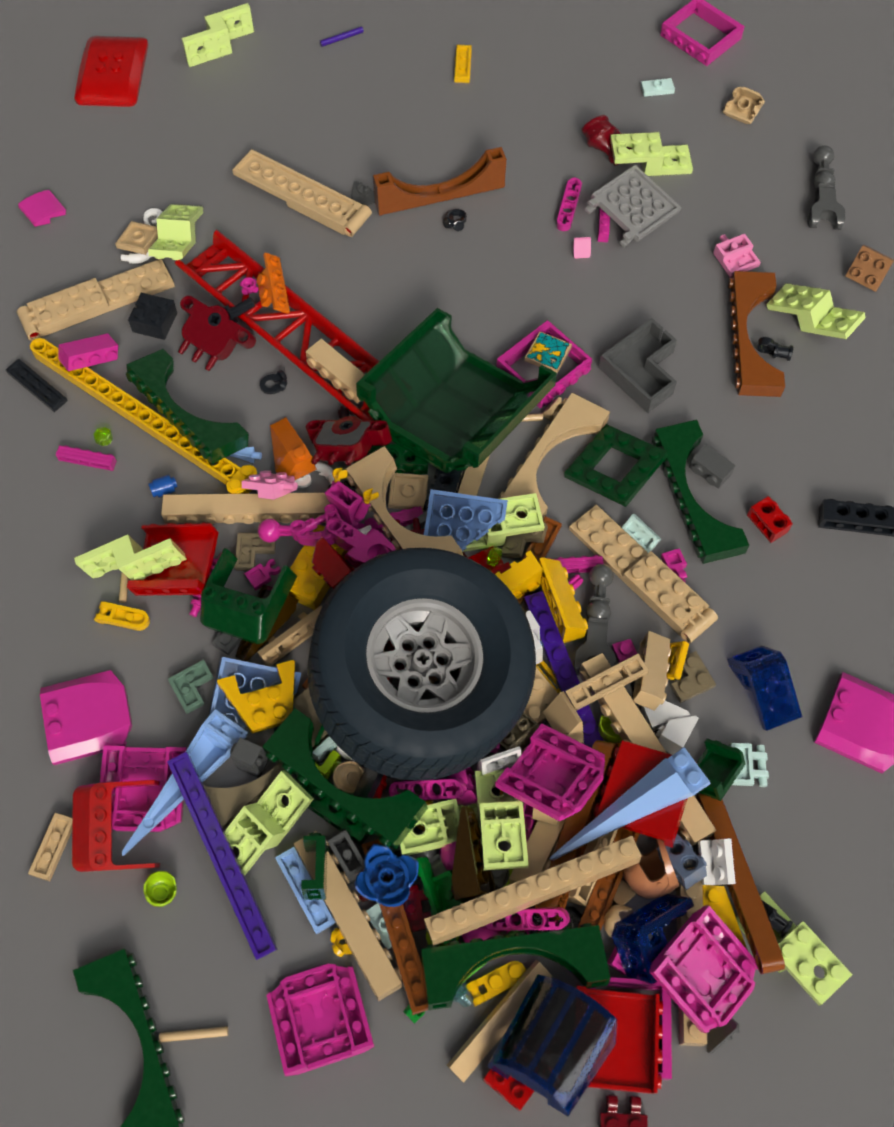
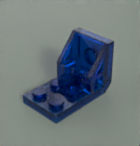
(769, 679)
(632, 934)

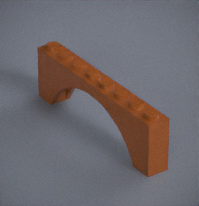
(485, 175)
(754, 374)

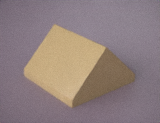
(564, 718)

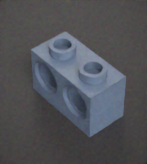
(684, 860)

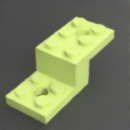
(218, 35)
(650, 152)
(175, 231)
(816, 311)
(512, 524)
(130, 558)
(500, 820)
(267, 821)
(440, 825)
(804, 951)

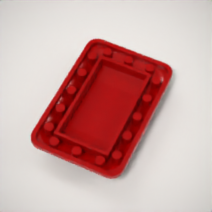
(111, 71)

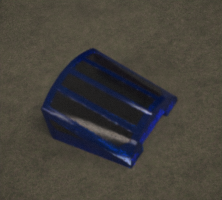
(556, 1042)

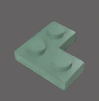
(187, 681)

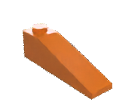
(290, 451)

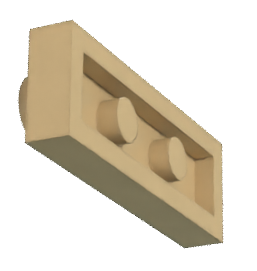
(51, 847)

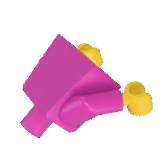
(348, 503)

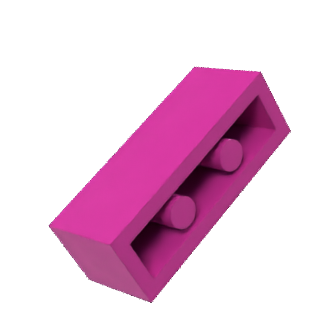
(88, 352)

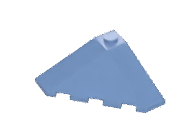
(462, 516)
(249, 678)

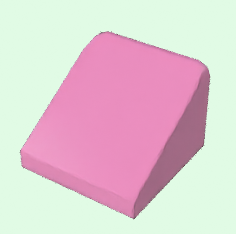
(582, 247)

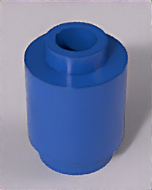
(163, 486)

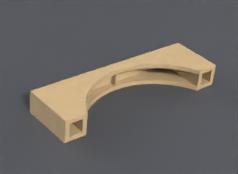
(574, 419)
(376, 472)

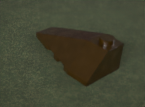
(248, 649)
(468, 873)

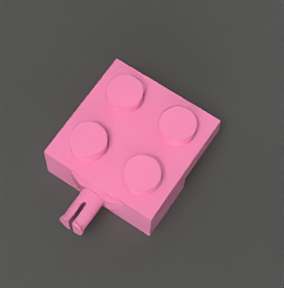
(736, 254)
(270, 485)

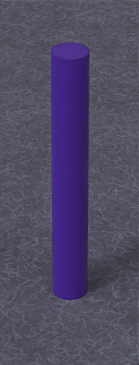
(342, 36)

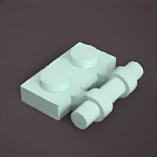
(747, 775)

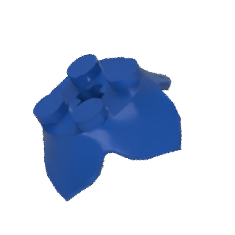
(382, 862)

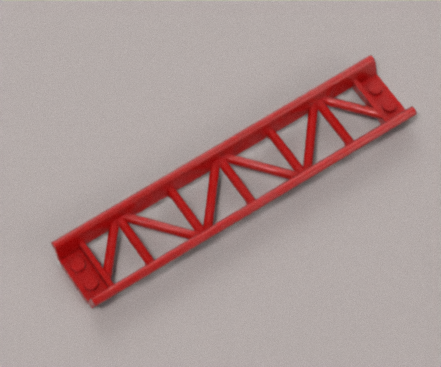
(209, 262)

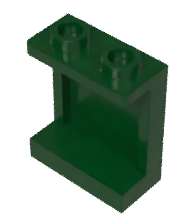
(721, 767)
(316, 888)

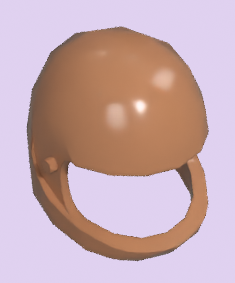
(650, 876)

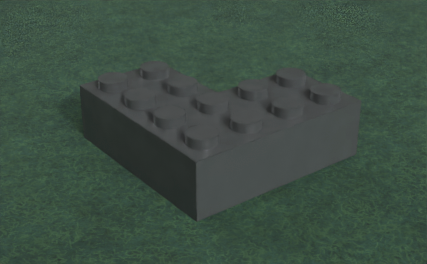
(636, 368)

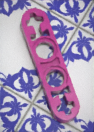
(569, 204)
(427, 785)
(527, 922)

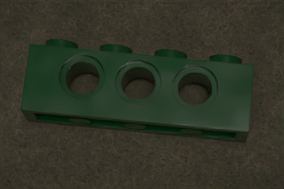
(400, 456)
(337, 819)

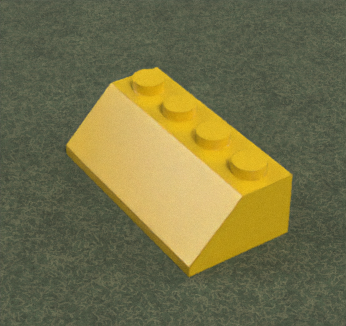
(561, 600)

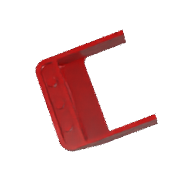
(329, 563)
(94, 826)

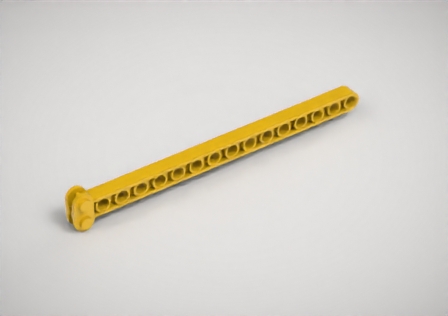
(49, 356)

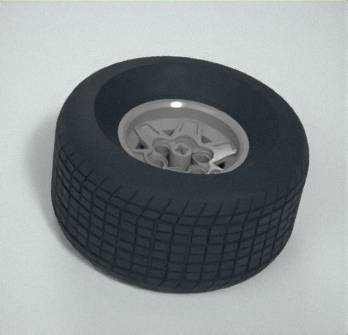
(447, 600)

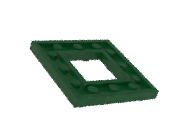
(622, 492)

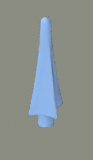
(247, 454)

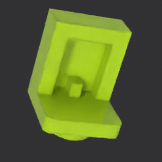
(329, 765)

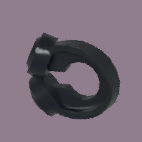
(458, 224)
(279, 376)

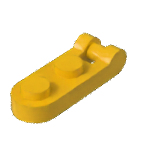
(122, 616)
(496, 982)

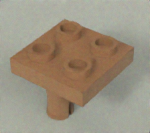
(869, 268)

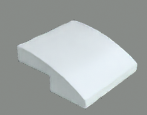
(535, 628)
(499, 761)

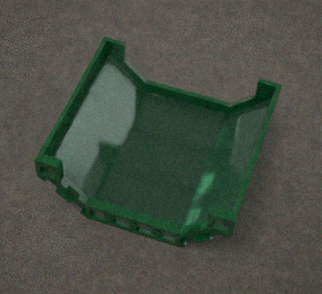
(446, 399)

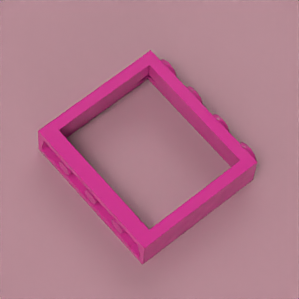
(713, 16)
(521, 348)
(665, 1043)

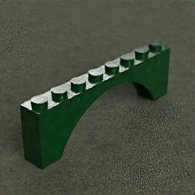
(210, 438)
(711, 537)
(386, 817)
(575, 949)
(117, 981)

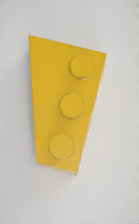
(522, 576)
(718, 900)

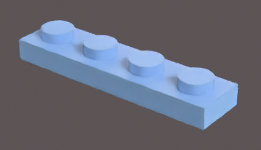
(295, 872)

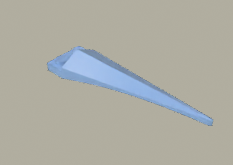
(208, 752)
(663, 786)

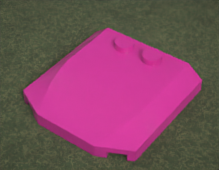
(85, 716)
(860, 723)
(138, 764)
(554, 774)
(706, 970)
(318, 1028)

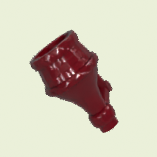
(598, 135)

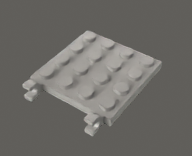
(634, 204)

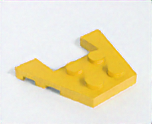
(266, 706)

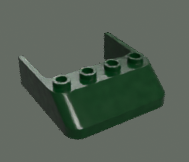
(238, 612)

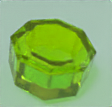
(103, 436)
(494, 556)

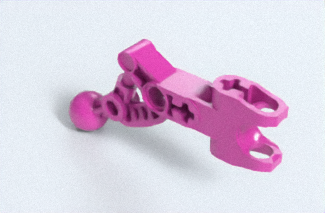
(359, 546)

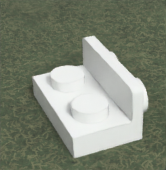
(719, 861)

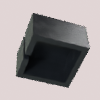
(152, 316)

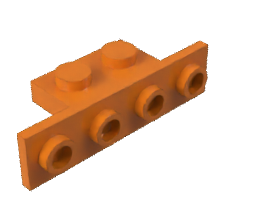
(272, 285)

